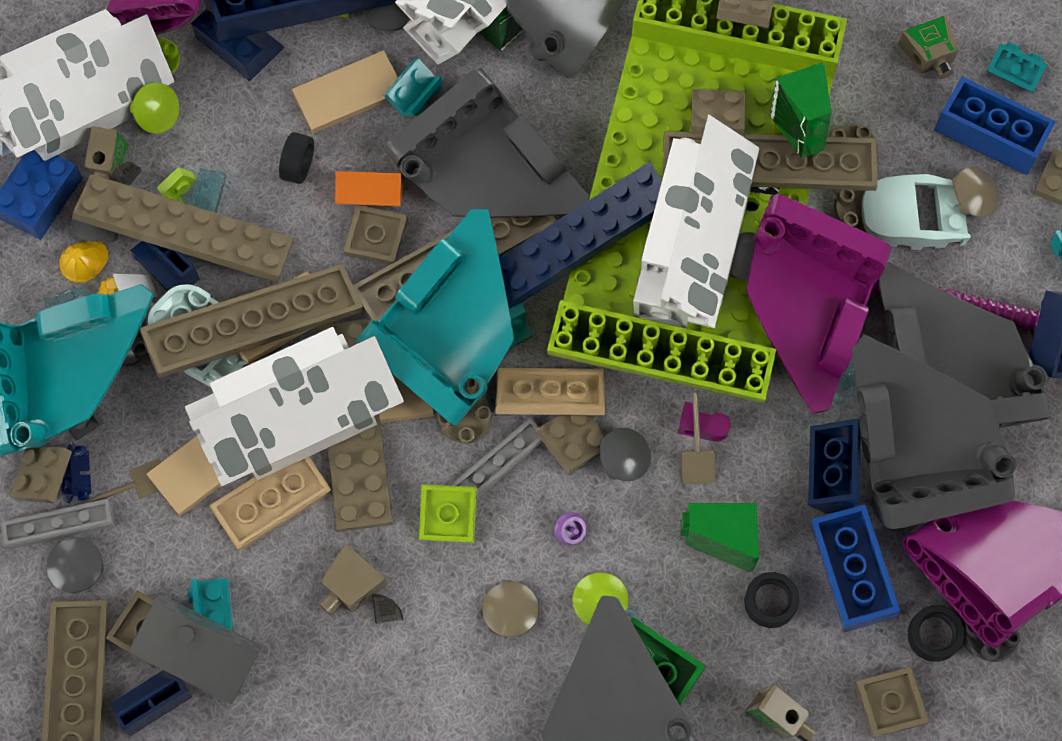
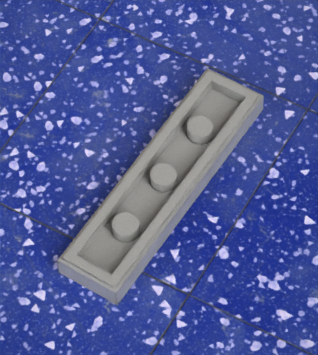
(501, 458)
(57, 524)

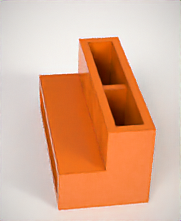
(369, 188)

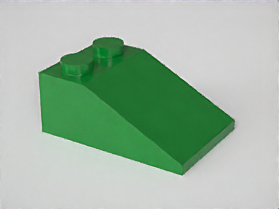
(676, 665)

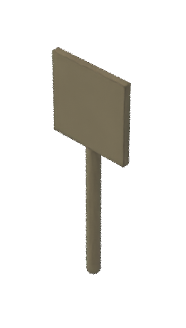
(698, 465)
(141, 482)

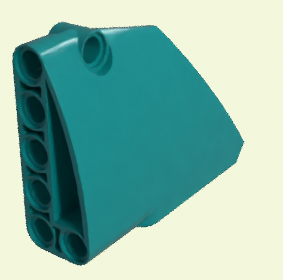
(449, 320)
(64, 364)

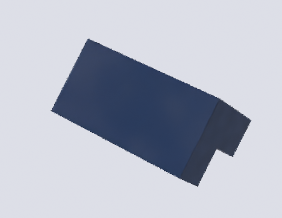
(165, 265)
(149, 701)

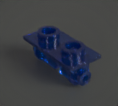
(75, 483)

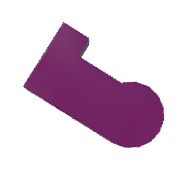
(712, 427)

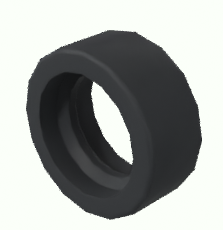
(296, 158)
(779, 580)
(952, 620)

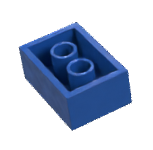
(37, 192)

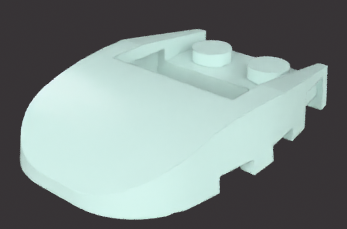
(893, 212)
(184, 300)

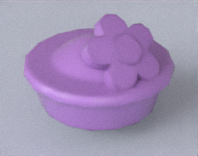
(570, 528)

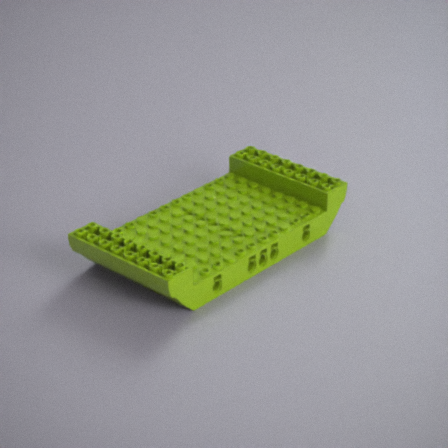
(670, 54)

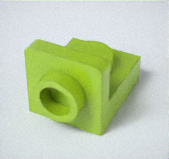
(177, 184)

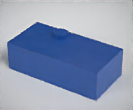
(994, 125)
(855, 568)

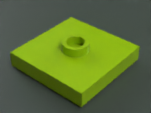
(448, 513)

